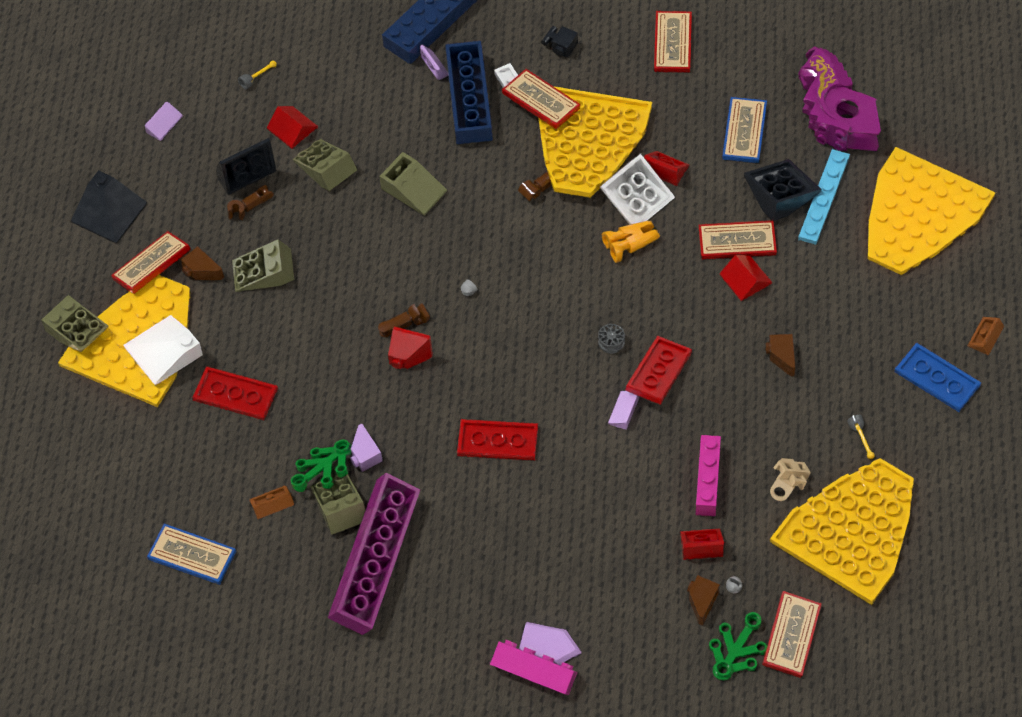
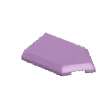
(550, 642)

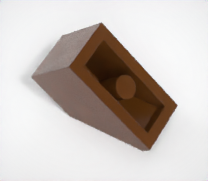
(201, 266)
(782, 352)
(702, 597)

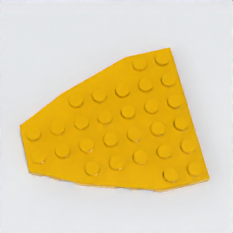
(592, 141)
(919, 211)
(127, 318)
(852, 528)

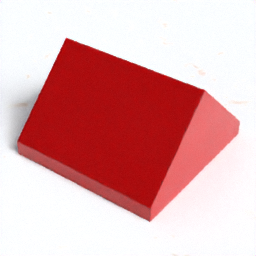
(290, 125)
(666, 167)
(744, 276)
(702, 544)

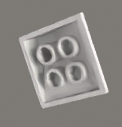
(637, 191)
(164, 349)

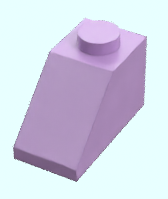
(364, 450)

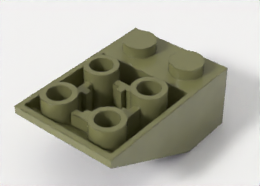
(326, 164)
(412, 184)
(264, 267)
(73, 324)
(339, 504)

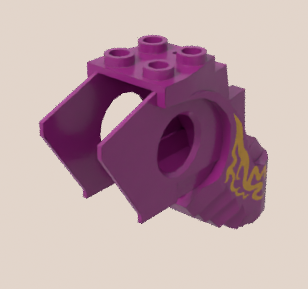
(825, 102)

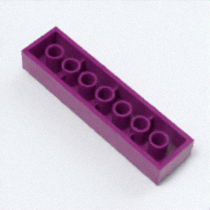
(374, 554)

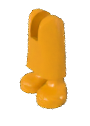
(632, 238)

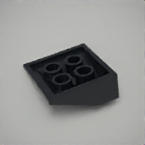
(246, 167)
(781, 188)
(107, 207)

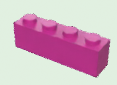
(708, 475)
(534, 668)

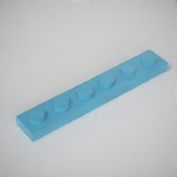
(822, 202)

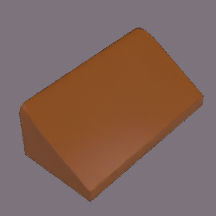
(986, 335)
(271, 502)

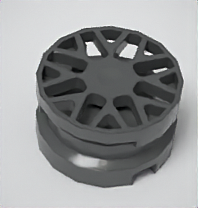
(611, 339)

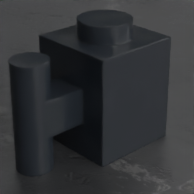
(562, 42)

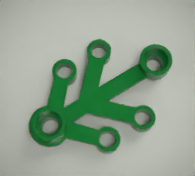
(340, 451)
(736, 650)

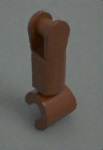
(533, 190)
(249, 202)
(417, 315)

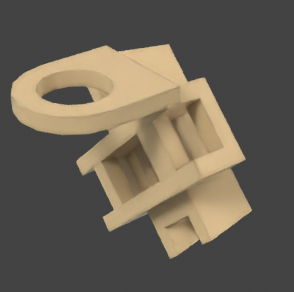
(791, 475)

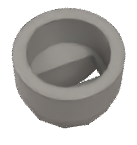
(468, 288)
(732, 587)

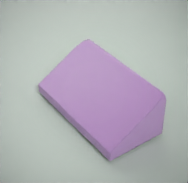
(433, 63)
(163, 121)
(623, 409)

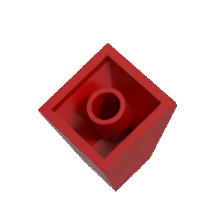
(408, 348)

